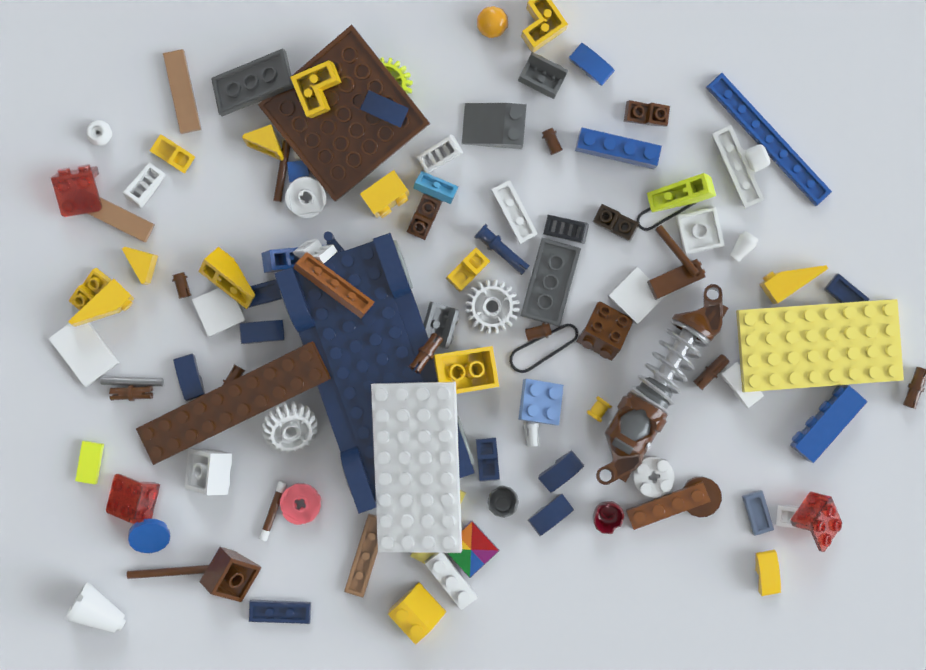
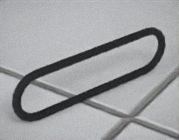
(662, 221)

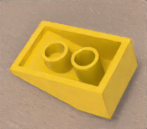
(468, 368)

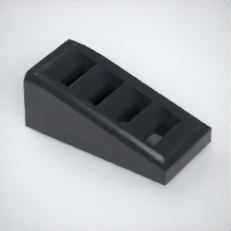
(583, 233)

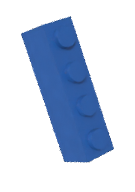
(618, 148)
(828, 422)

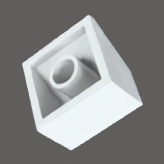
(208, 471)

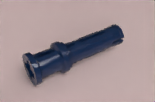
(494, 243)

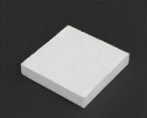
(699, 230)
(635, 296)
(218, 311)

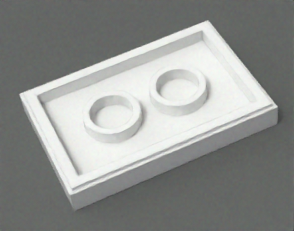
(84, 352)

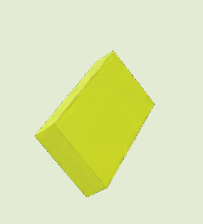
(89, 462)

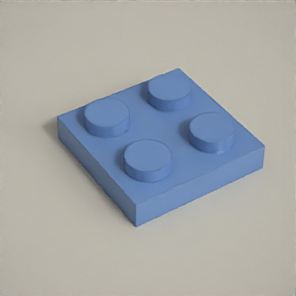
(541, 402)

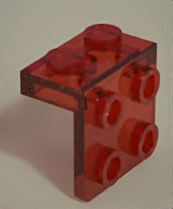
(77, 190)
(132, 499)
(819, 517)

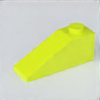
(682, 193)

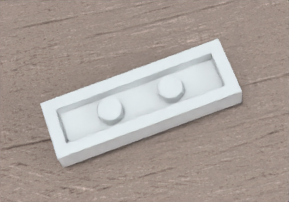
(514, 212)
(450, 580)

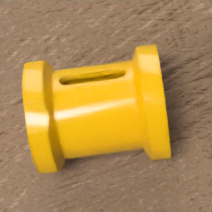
(599, 409)

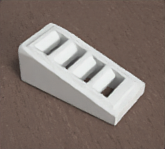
(450, 139)
(144, 196)

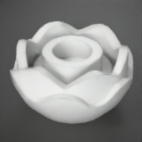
(98, 139)

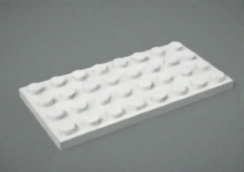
(416, 467)

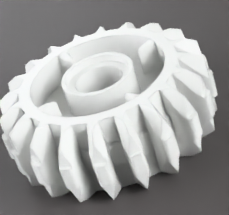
(504, 303)
(278, 423)

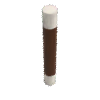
(272, 511)

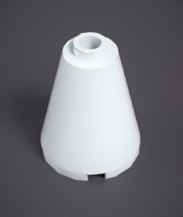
(95, 611)

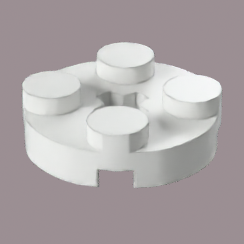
(313, 188)
(663, 483)

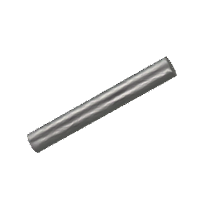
(132, 381)

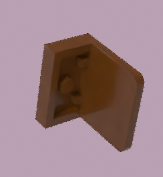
(605, 331)

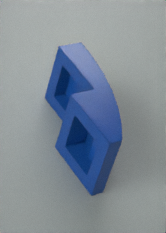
(592, 64)

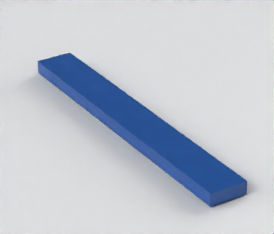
(767, 136)

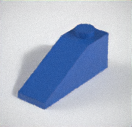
(279, 259)

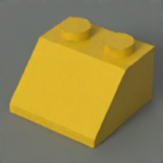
(416, 613)

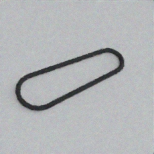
(547, 357)

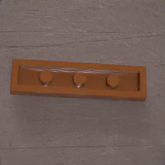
(333, 285)
(668, 505)

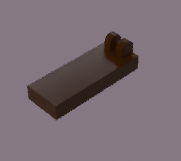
(674, 280)

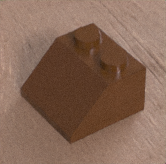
(230, 575)

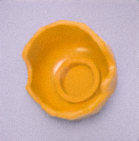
(492, 22)

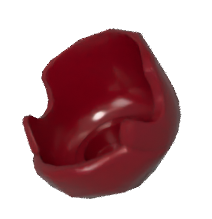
(608, 517)

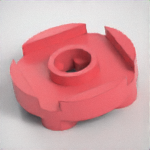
(289, 507)

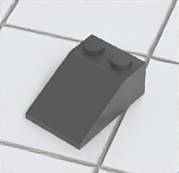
(494, 125)

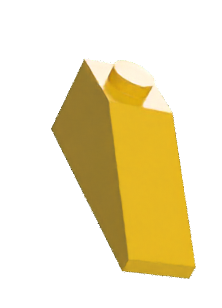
(226, 274)
(783, 284)
(107, 302)

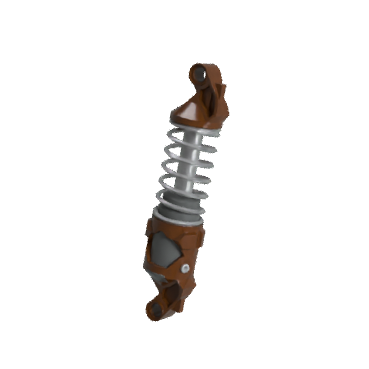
(644, 408)

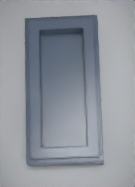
(758, 513)

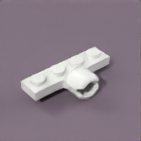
(742, 164)

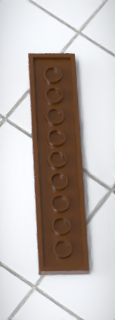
(233, 403)

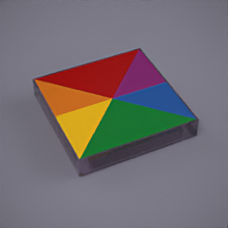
(476, 549)

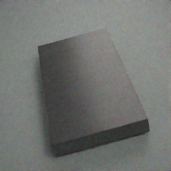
(252, 82)
(550, 282)

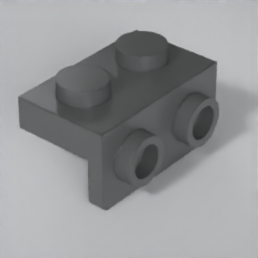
(543, 75)
(442, 321)

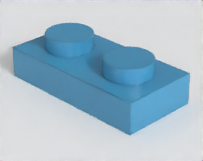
(435, 187)

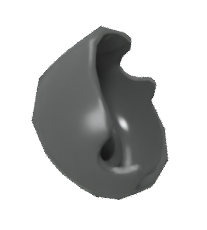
(503, 501)

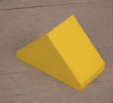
(264, 141)
(142, 263)

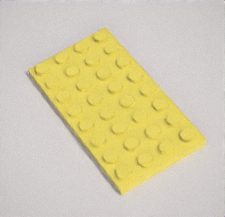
(819, 345)

